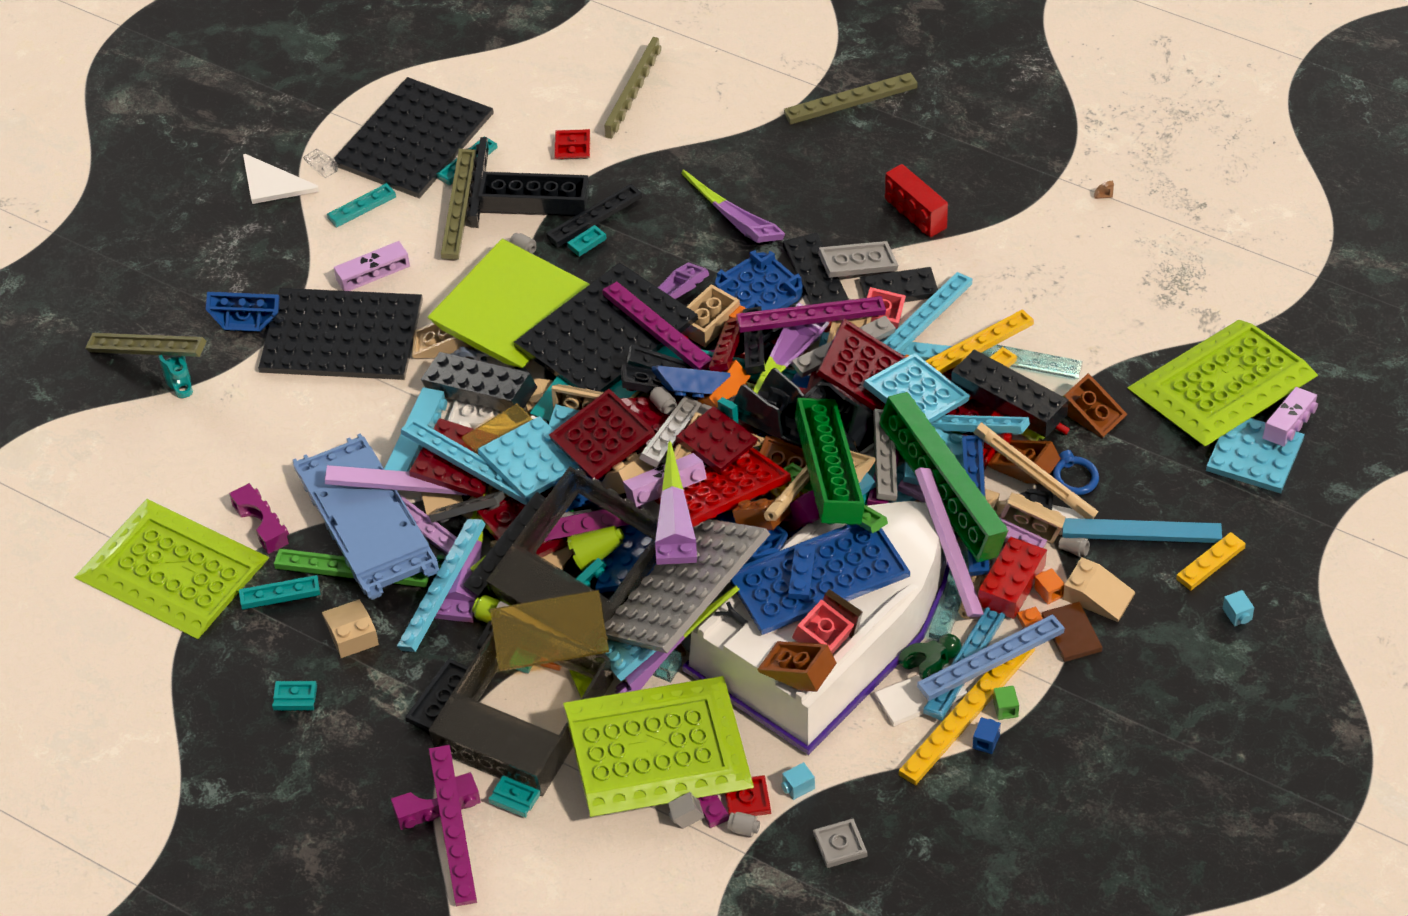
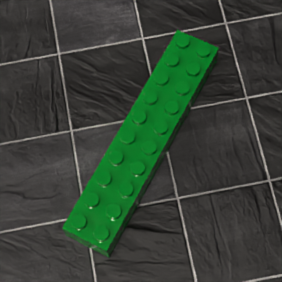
(829, 461)
(964, 503)

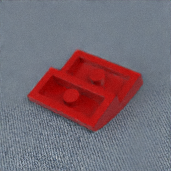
(572, 144)

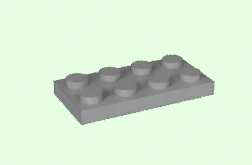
(858, 259)

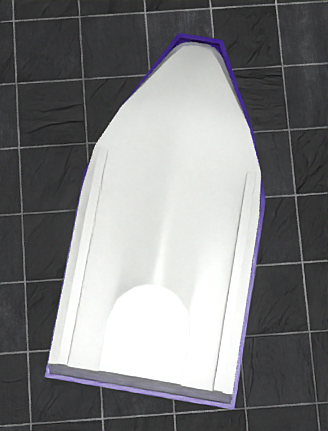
(889, 624)

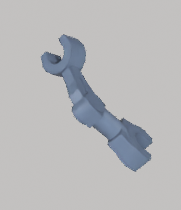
(475, 354)

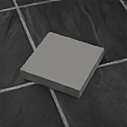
(840, 843)

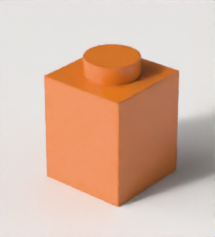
(1049, 586)

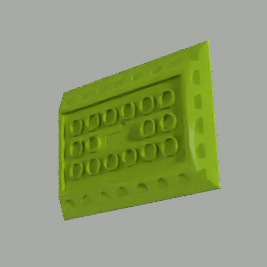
(504, 300)
(1223, 381)
(172, 568)
(657, 745)

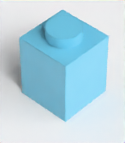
(1238, 608)
(798, 781)

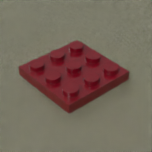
(716, 439)

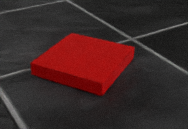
(750, 801)

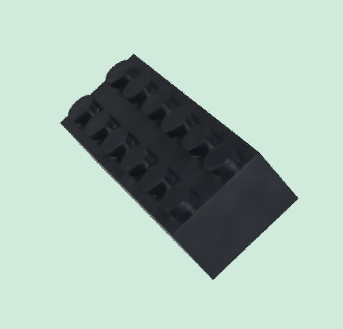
(533, 193)
(479, 382)
(1010, 392)

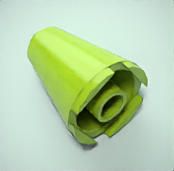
(594, 545)

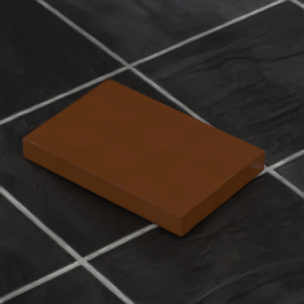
(1078, 636)

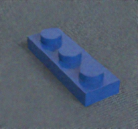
(802, 572)

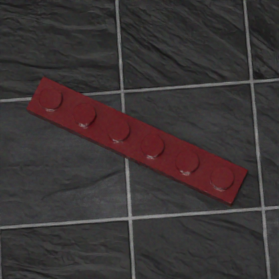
(726, 346)

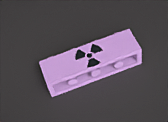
(371, 266)
(1290, 416)
(649, 485)

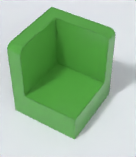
(1006, 702)

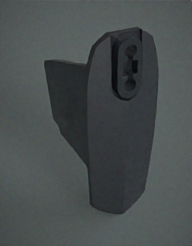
(772, 407)
(860, 416)

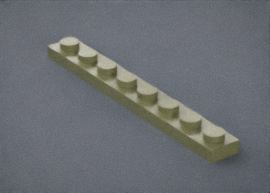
(631, 89)
(850, 98)
(458, 204)
(146, 344)

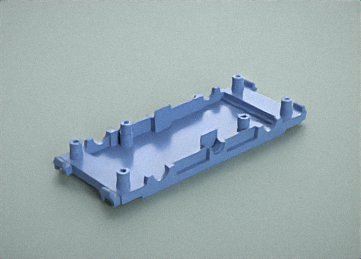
(367, 523)

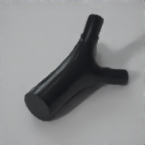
(732, 614)

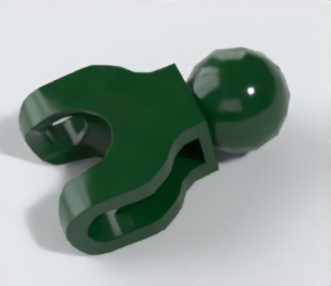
(930, 656)

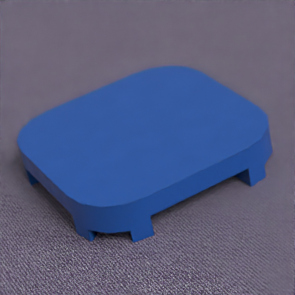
(761, 282)

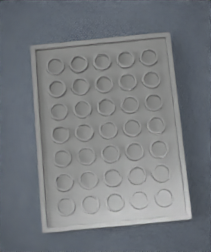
(679, 593)

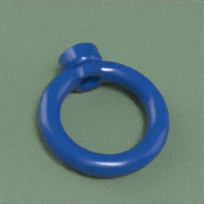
(1067, 460)

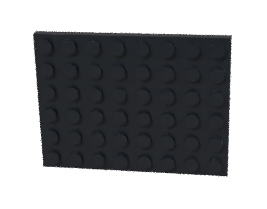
(413, 137)
(341, 334)
(592, 337)

